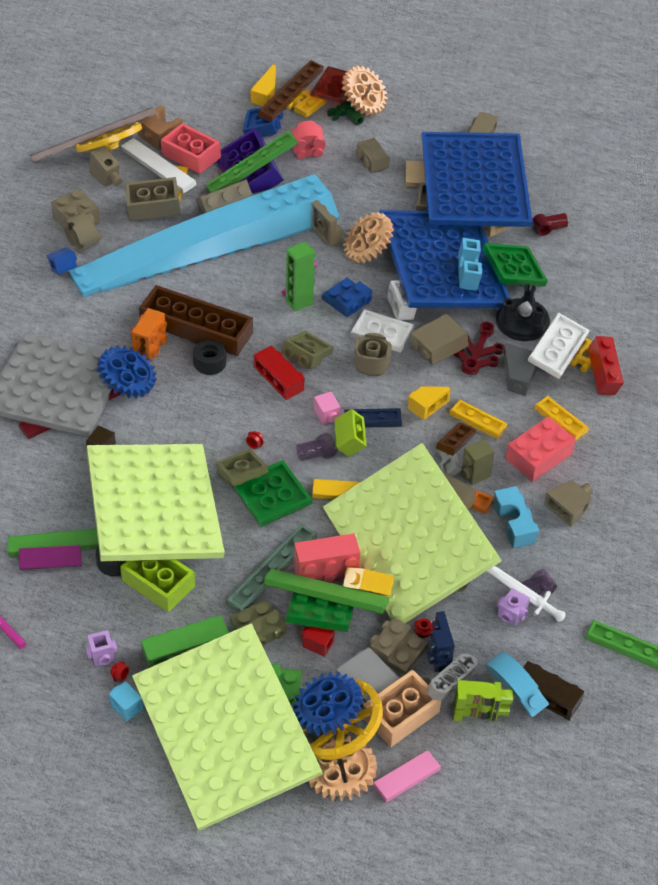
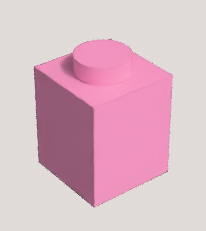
(326, 407)

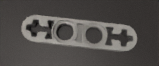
(452, 676)

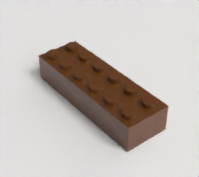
(199, 319)

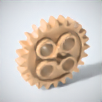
(356, 85)
(368, 237)
(360, 762)

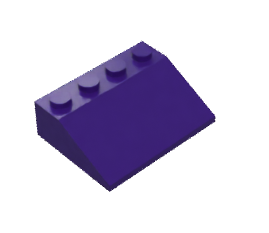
(243, 147)

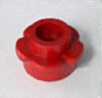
(254, 439)
(421, 631)
(119, 671)

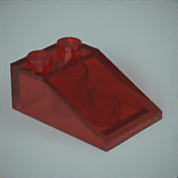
(330, 86)

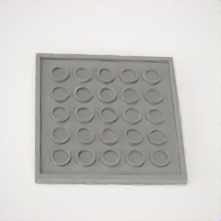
(53, 385)

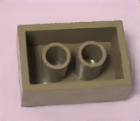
(152, 199)

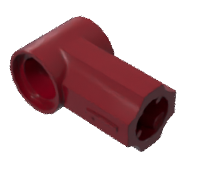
(545, 225)

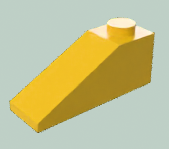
(264, 88)

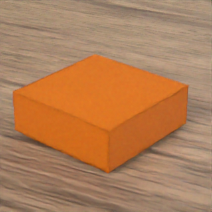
(483, 502)

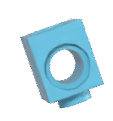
(125, 701)

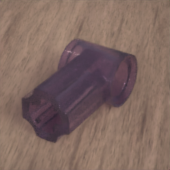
(321, 446)
(541, 582)

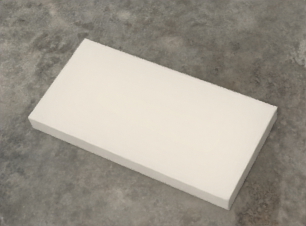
(558, 345)

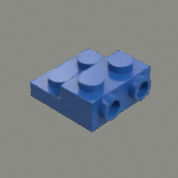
(263, 126)
(348, 296)

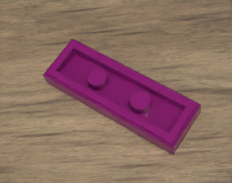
(50, 557)

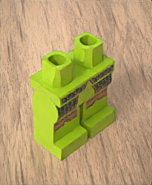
(481, 700)

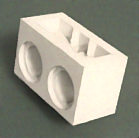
(398, 302)

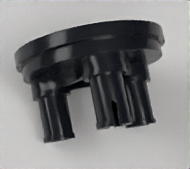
(520, 327)

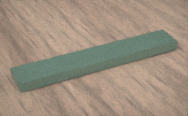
(280, 560)

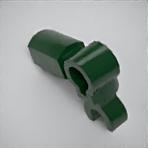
(345, 109)

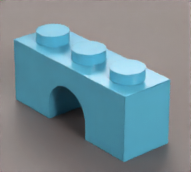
(469, 268)
(511, 503)

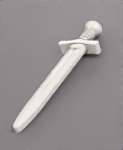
(535, 599)

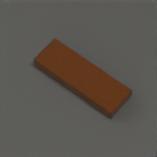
(456, 439)

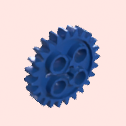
(126, 371)
(328, 703)

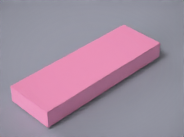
(407, 776)

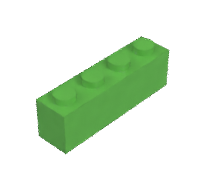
(300, 276)
(178, 641)

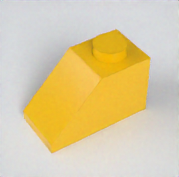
(428, 400)
(368, 581)

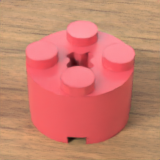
(309, 139)

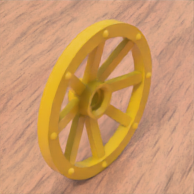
(109, 139)
(364, 735)

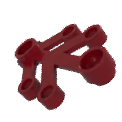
(472, 365)

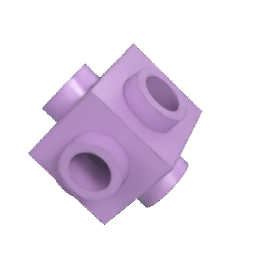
(513, 607)
(101, 648)

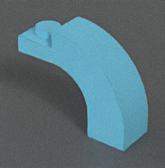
(514, 677)

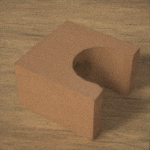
(156, 127)

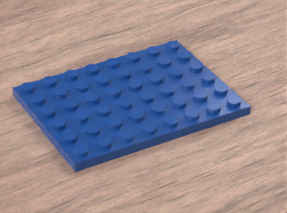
(475, 179)
(429, 263)

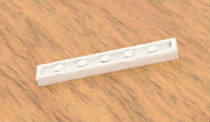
(157, 164)

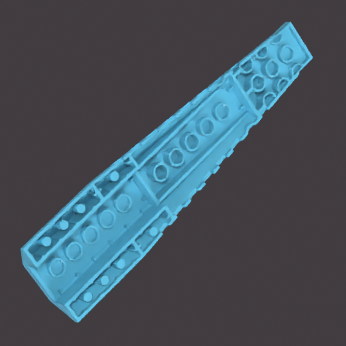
(233, 227)

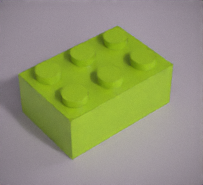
(159, 580)

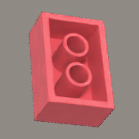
(191, 148)
(540, 449)
(326, 557)

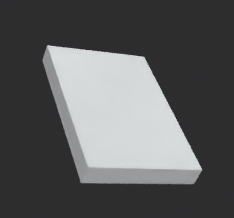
(393, 329)

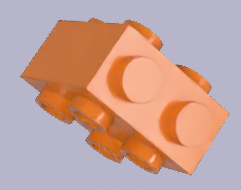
(149, 334)

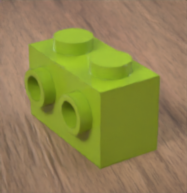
(350, 432)

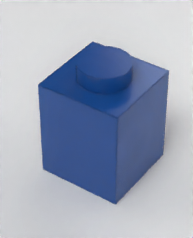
(62, 260)

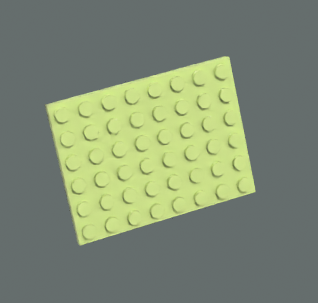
(153, 502)
(415, 530)
(226, 726)

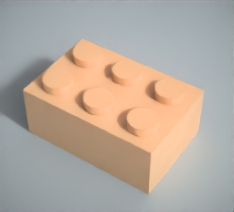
(404, 708)

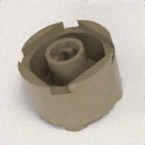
(82, 231)
(372, 354)

